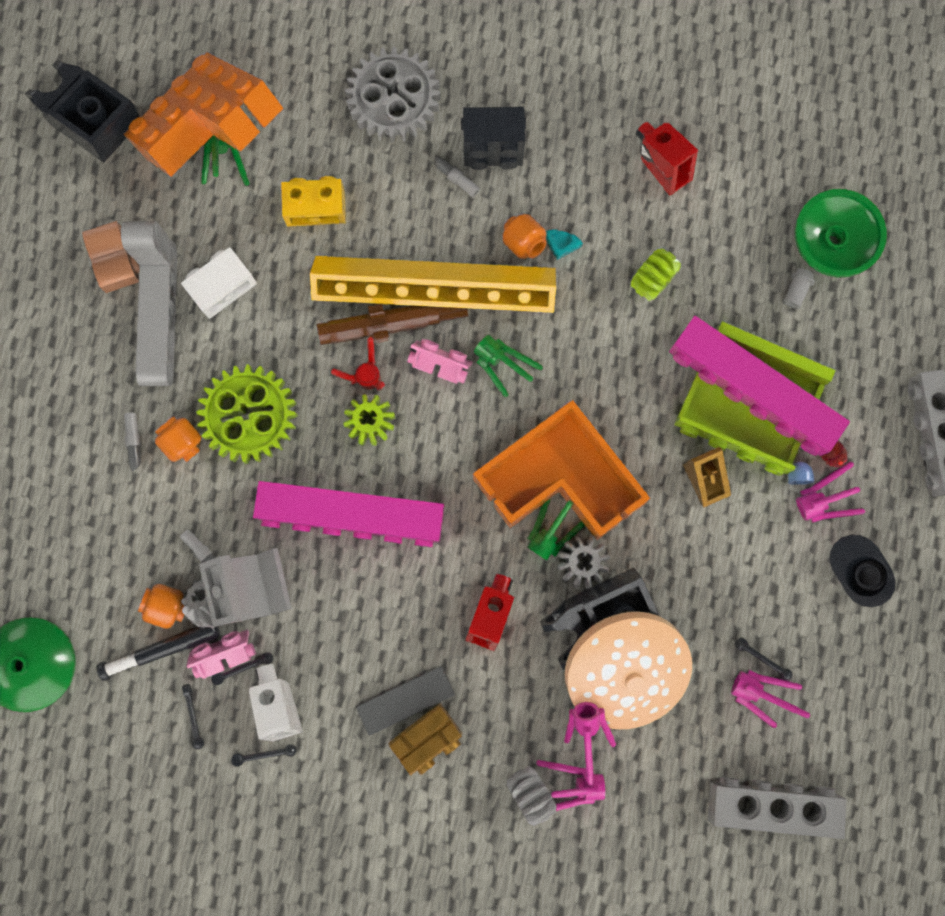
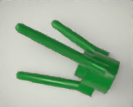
(218, 147)
(493, 352)
(544, 542)

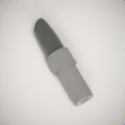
(456, 176)
(132, 440)
(200, 551)

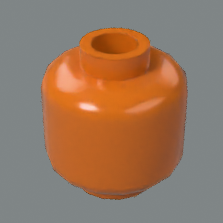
(524, 236)
(178, 439)
(162, 606)

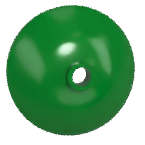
(852, 221)
(46, 660)

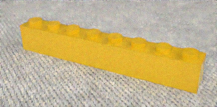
(433, 284)

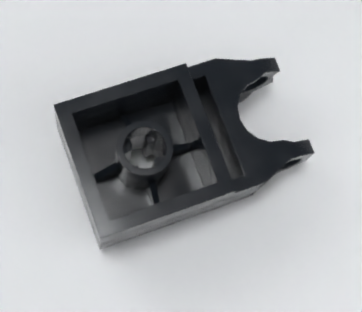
(86, 110)
(580, 612)

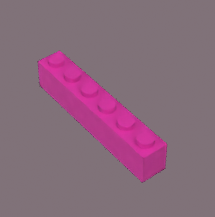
(759, 387)
(349, 512)

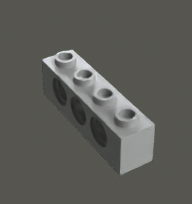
(927, 420)
(825, 821)

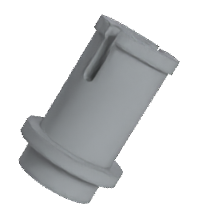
(799, 287)

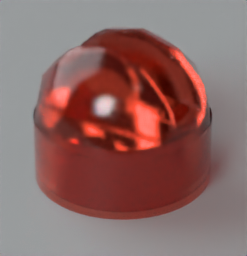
(837, 456)

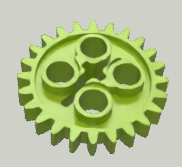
(242, 387)

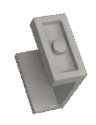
(244, 587)

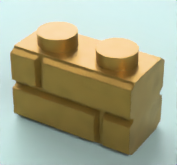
(425, 740)

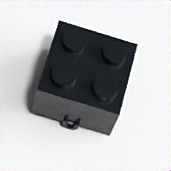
(493, 136)

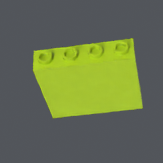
(731, 424)

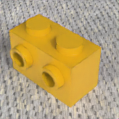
(313, 201)

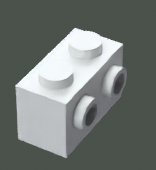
(218, 282)

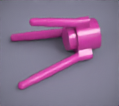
(813, 504)
(748, 688)
(587, 720)
(585, 793)

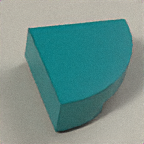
(562, 243)

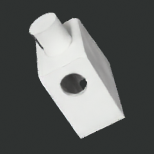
(280, 717)

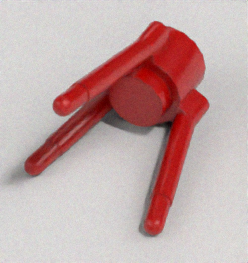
(366, 374)

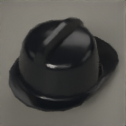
(862, 570)

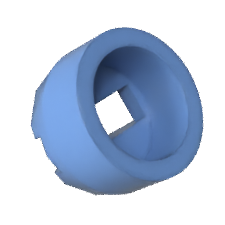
(801, 475)

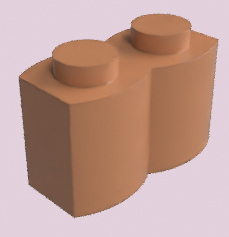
(110, 261)

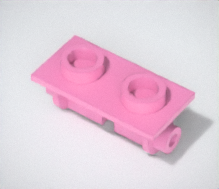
(429, 355)
(207, 658)

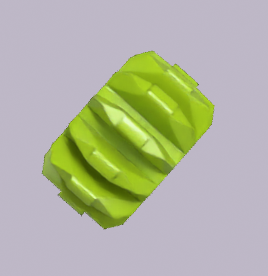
(655, 274)
(366, 430)

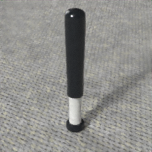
(169, 646)

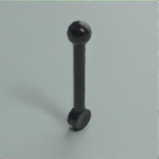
(742, 645)
(219, 678)
(197, 742)
(239, 759)

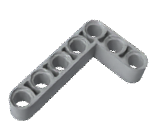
(156, 300)

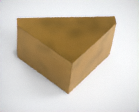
(709, 476)

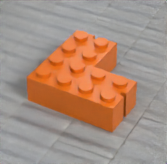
(200, 106)
(566, 458)

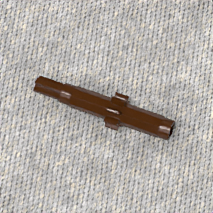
(381, 323)

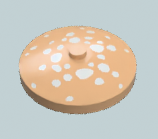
(630, 668)

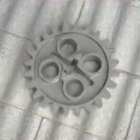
(407, 74)

